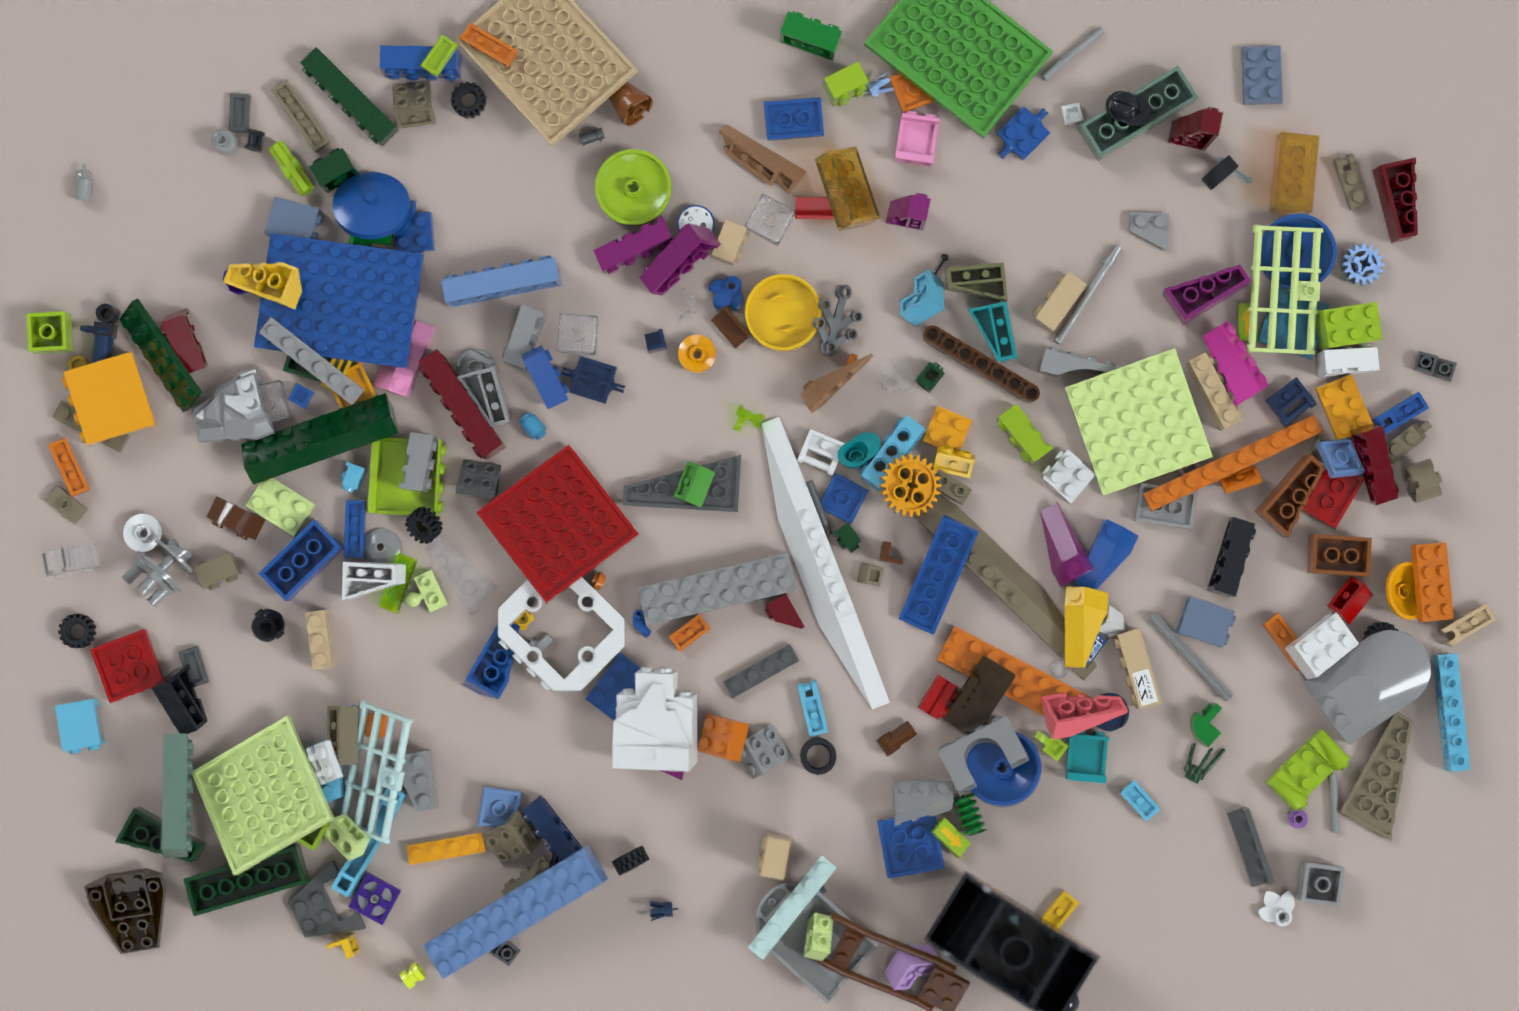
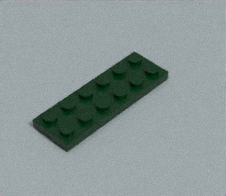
(160, 355)

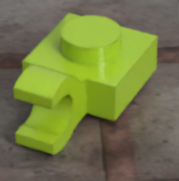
(1053, 748)

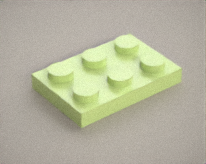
(280, 505)

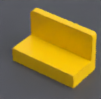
(348, 944)

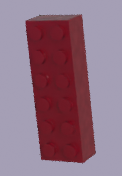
(464, 409)

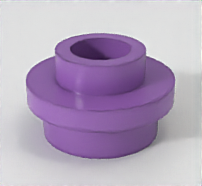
(1291, 819)

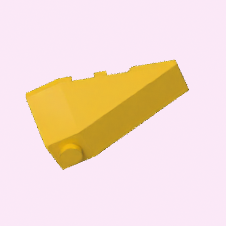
(270, 281)
(1083, 618)

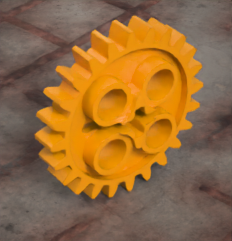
(893, 480)

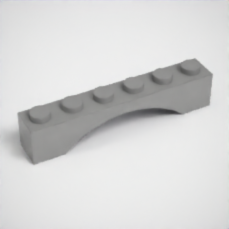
(311, 360)
(1057, 363)

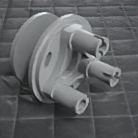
(157, 573)

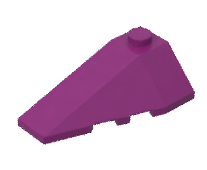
(1065, 552)

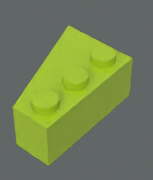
(1023, 434)

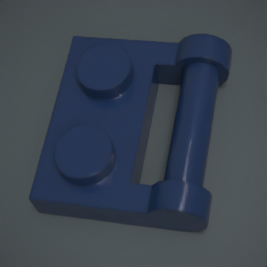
(1286, 397)

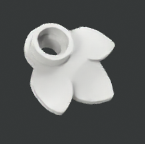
(1275, 905)

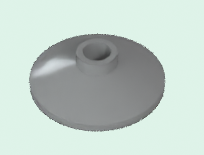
(391, 546)

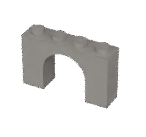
(999, 733)

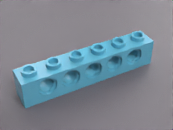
(1451, 712)

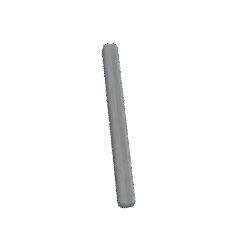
(1190, 656)

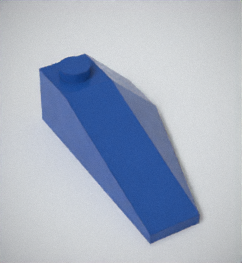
(1107, 552)
(491, 669)

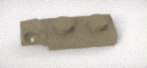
(1407, 440)
(527, 874)

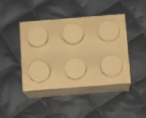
(775, 856)

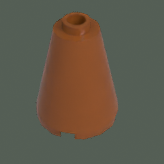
(630, 104)

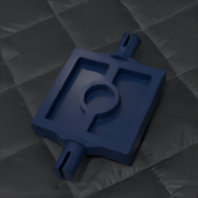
(593, 380)

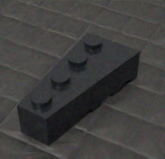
(1232, 557)

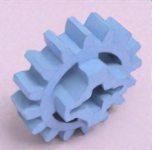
(1371, 267)

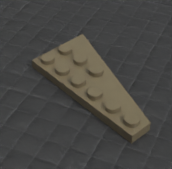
(1378, 785)

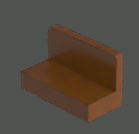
(730, 327)
(884, 554)

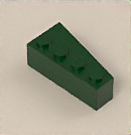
(145, 832)

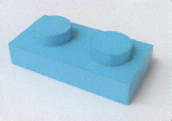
(1140, 800)

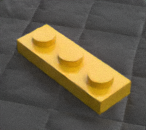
(1060, 909)

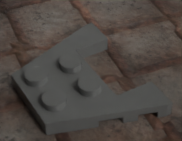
(315, 910)

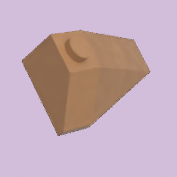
(818, 392)

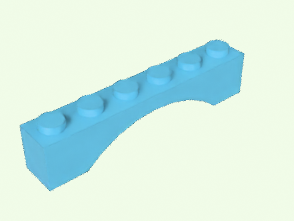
(354, 869)

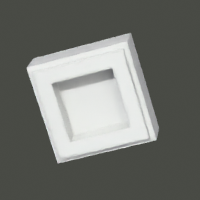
(1072, 114)

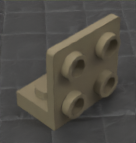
(413, 104)
(511, 839)

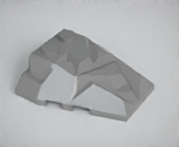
(233, 410)

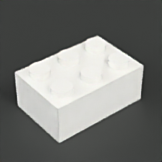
(1321, 646)

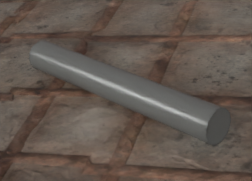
(819, 508)

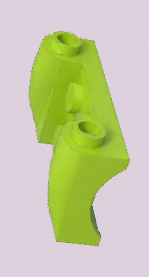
(1307, 769)

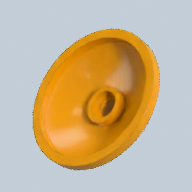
(1401, 591)

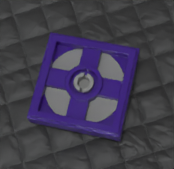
(375, 898)

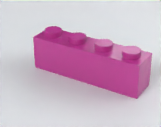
(1235, 363)

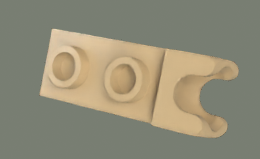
(1468, 624)

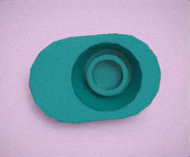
(859, 450)

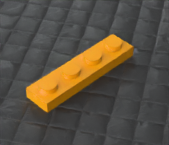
(446, 848)

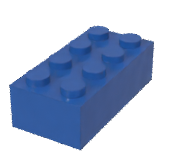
(406, 62)
(301, 560)

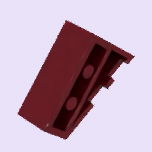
(183, 340)

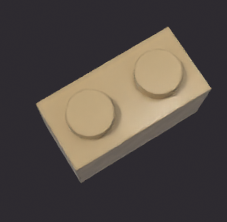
(731, 239)

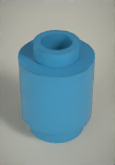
(532, 426)

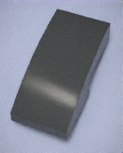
(1434, 366)
(506, 952)

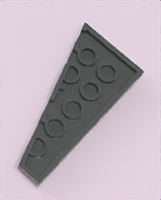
(659, 491)

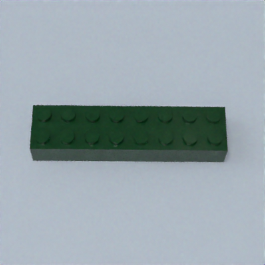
(319, 438)

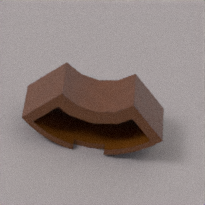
(231, 516)

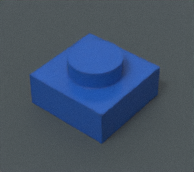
(301, 396)

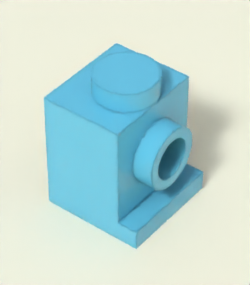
(353, 477)

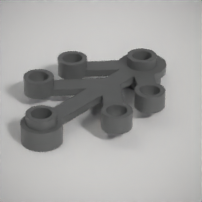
(835, 322)

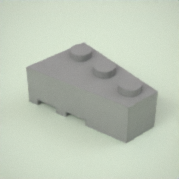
(420, 780)
(921, 799)

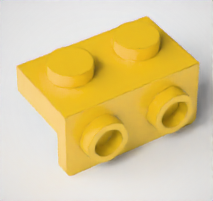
(954, 461)

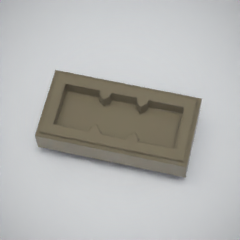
(65, 504)

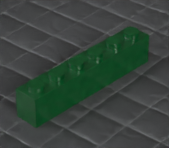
(349, 96)

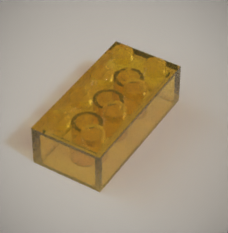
(1294, 173)
(847, 188)

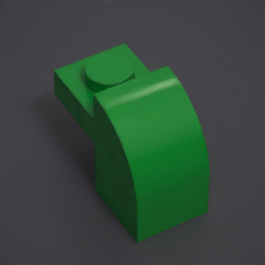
(1201, 726)

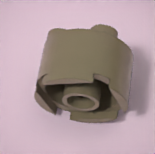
(1422, 481)

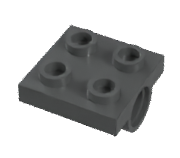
(478, 479)

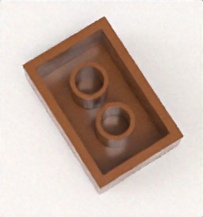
(1339, 555)

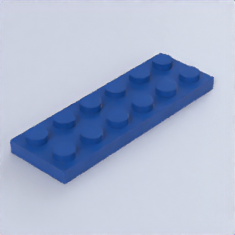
(939, 574)

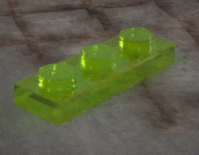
(394, 596)

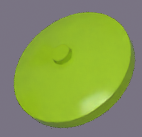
(633, 187)

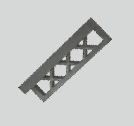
(1250, 847)

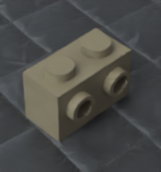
(217, 571)

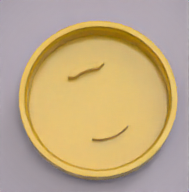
(782, 312)

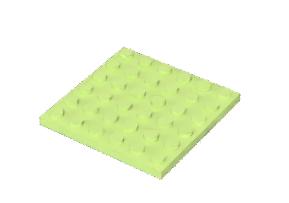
(1138, 421)
(262, 795)

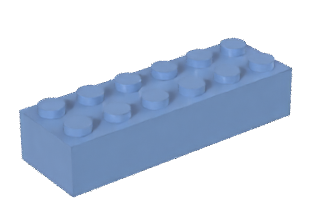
(501, 282)

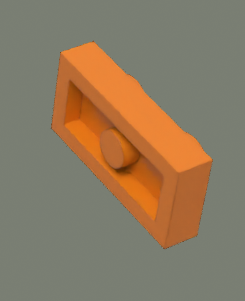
(1241, 479)
(689, 632)

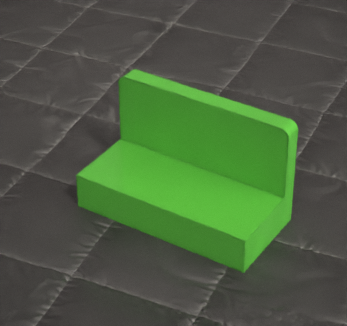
(694, 484)

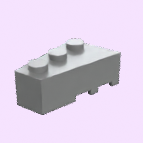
(523, 336)
(487, 393)
(419, 463)

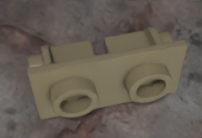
(952, 487)

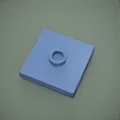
(1340, 458)
(497, 806)

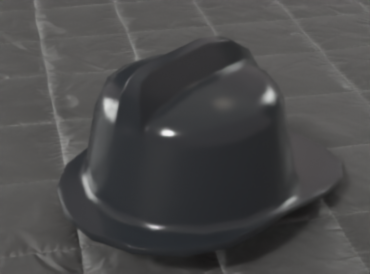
(1128, 108)

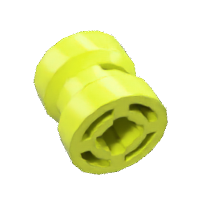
(412, 975)

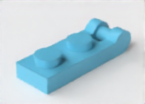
(812, 709)

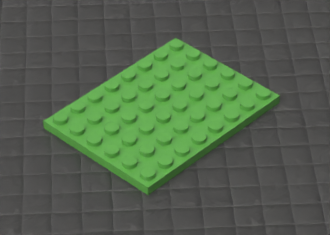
(960, 55)

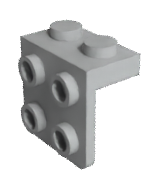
(763, 752)

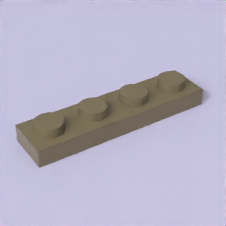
(301, 116)
(64, 414)

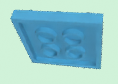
(1282, 324)

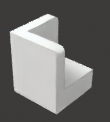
(1112, 623)

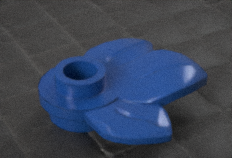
(724, 295)

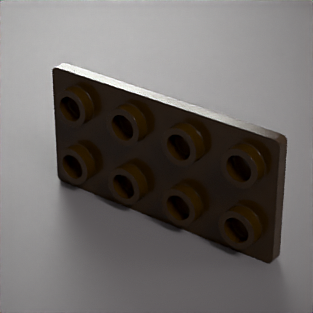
(979, 695)

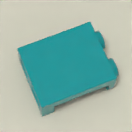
(1087, 757)

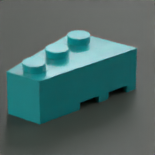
(997, 330)

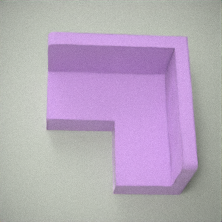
(905, 967)

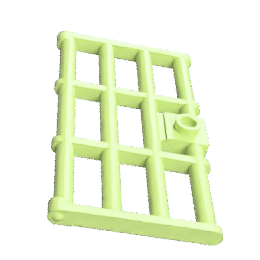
(1299, 290)

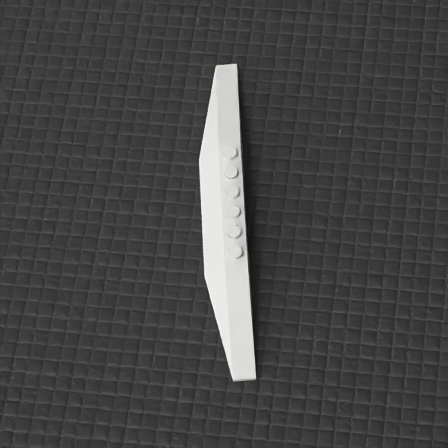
(818, 565)

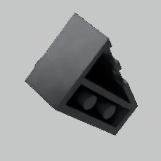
(180, 700)

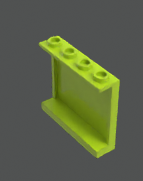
(386, 473)

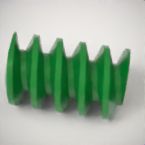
(969, 815)

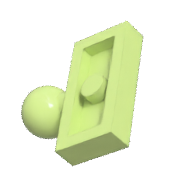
(429, 592)

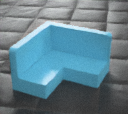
(926, 299)

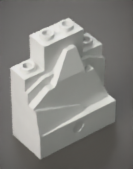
(655, 724)

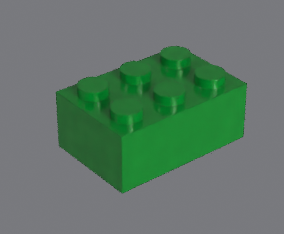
(810, 35)

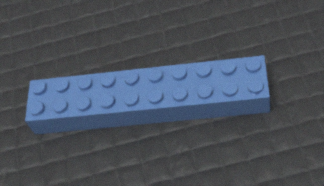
(515, 912)

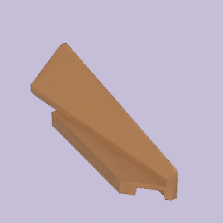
(761, 160)

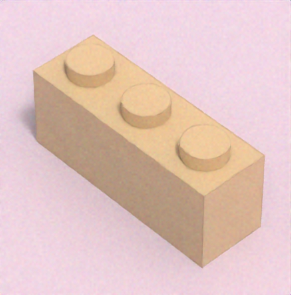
(1059, 301)
(320, 639)

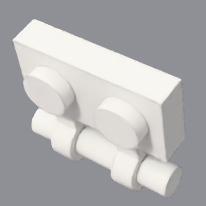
(324, 756)

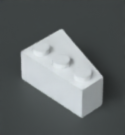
(370, 577)

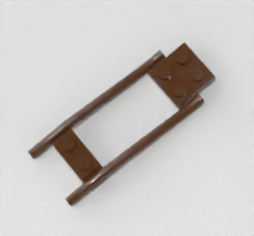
(940, 989)

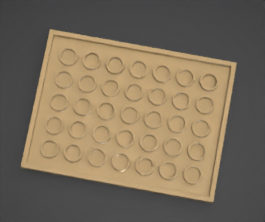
(561, 62)

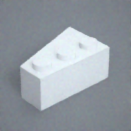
(1347, 361)

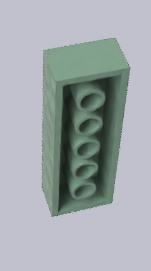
(1166, 98)
(176, 799)

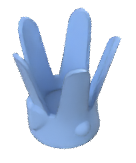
(874, 86)

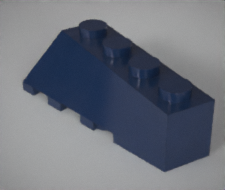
(551, 828)

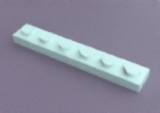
(792, 907)

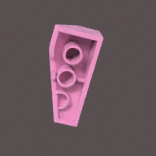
(402, 380)

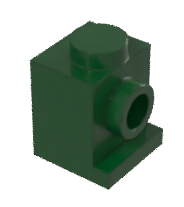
(924, 382)
(847, 538)

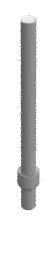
(1107, 263)

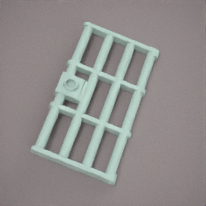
(387, 776)

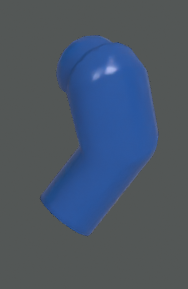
(639, 623)

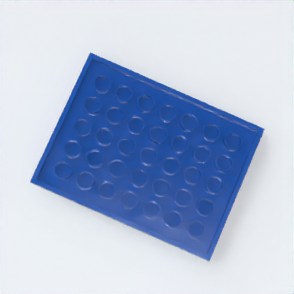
(352, 301)

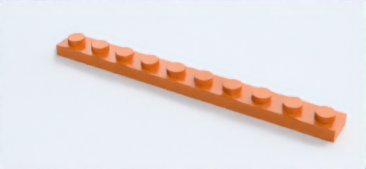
(1232, 463)

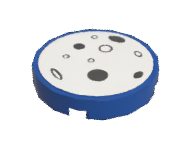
(696, 215)

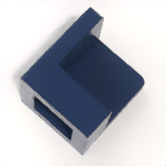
(655, 341)

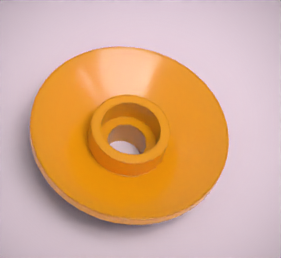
(697, 343)

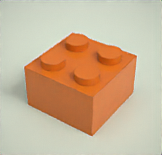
(723, 737)

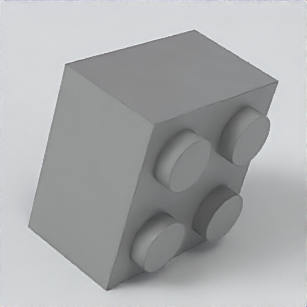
(1320, 883)

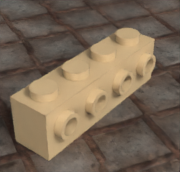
(1213, 391)

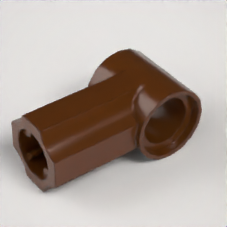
(893, 740)

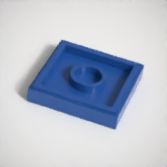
(843, 498)

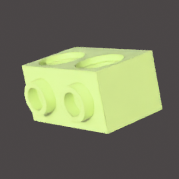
(347, 837)
(818, 937)

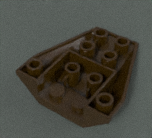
(130, 907)

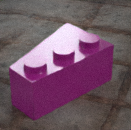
(909, 211)

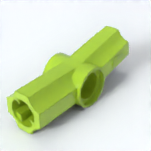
(291, 168)

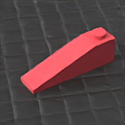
(1072, 715)

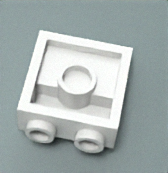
(1067, 475)

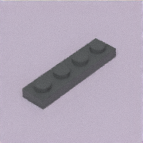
(761, 671)

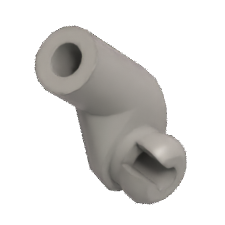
(540, 644)

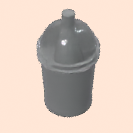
(83, 184)

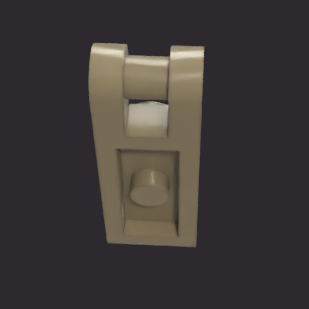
(1351, 182)

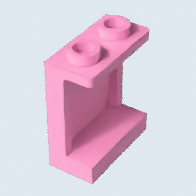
(917, 139)

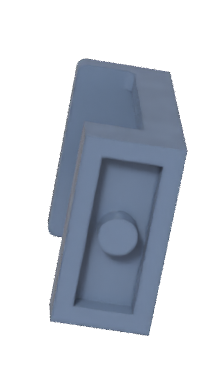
(293, 219)
(1205, 622)

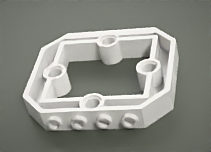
(585, 671)

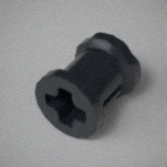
(254, 140)

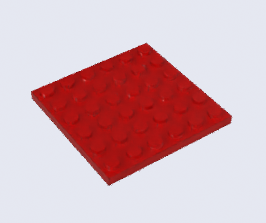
(557, 524)

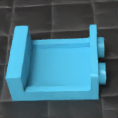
(79, 726)

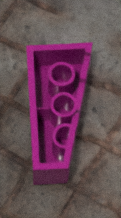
(633, 246)
(678, 258)
(1202, 294)

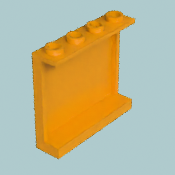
(108, 398)

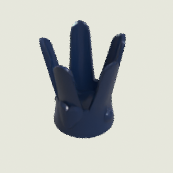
(661, 910)

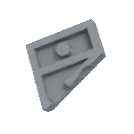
(1150, 227)

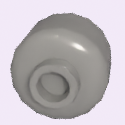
(224, 142)

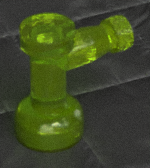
(745, 414)

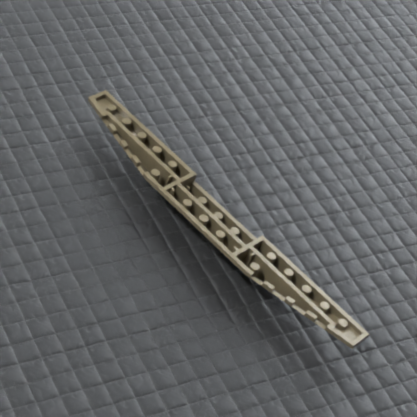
(1002, 576)

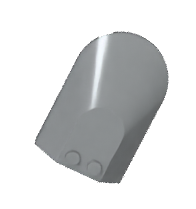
(1372, 682)
(791, 945)

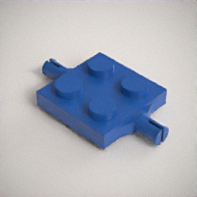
(1023, 133)
(416, 233)

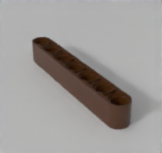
(991, 365)

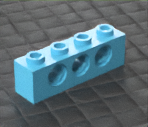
(903, 426)

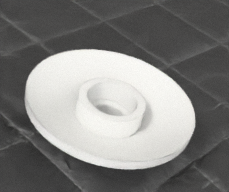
(133, 532)

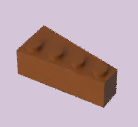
(1288, 498)

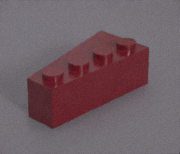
(1196, 129)
(1398, 198)
(1374, 455)

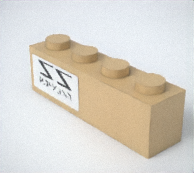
(1138, 668)

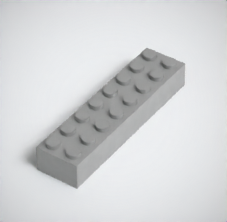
(717, 589)

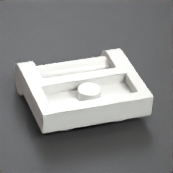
(822, 446)

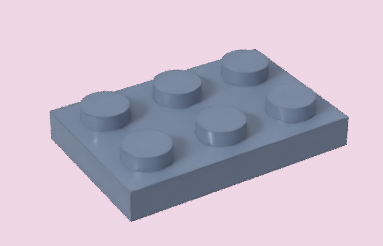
(1262, 75)

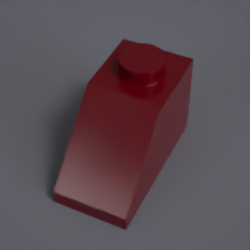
(783, 612)

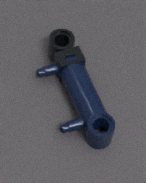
(104, 332)

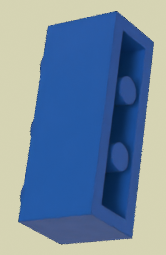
(545, 376)

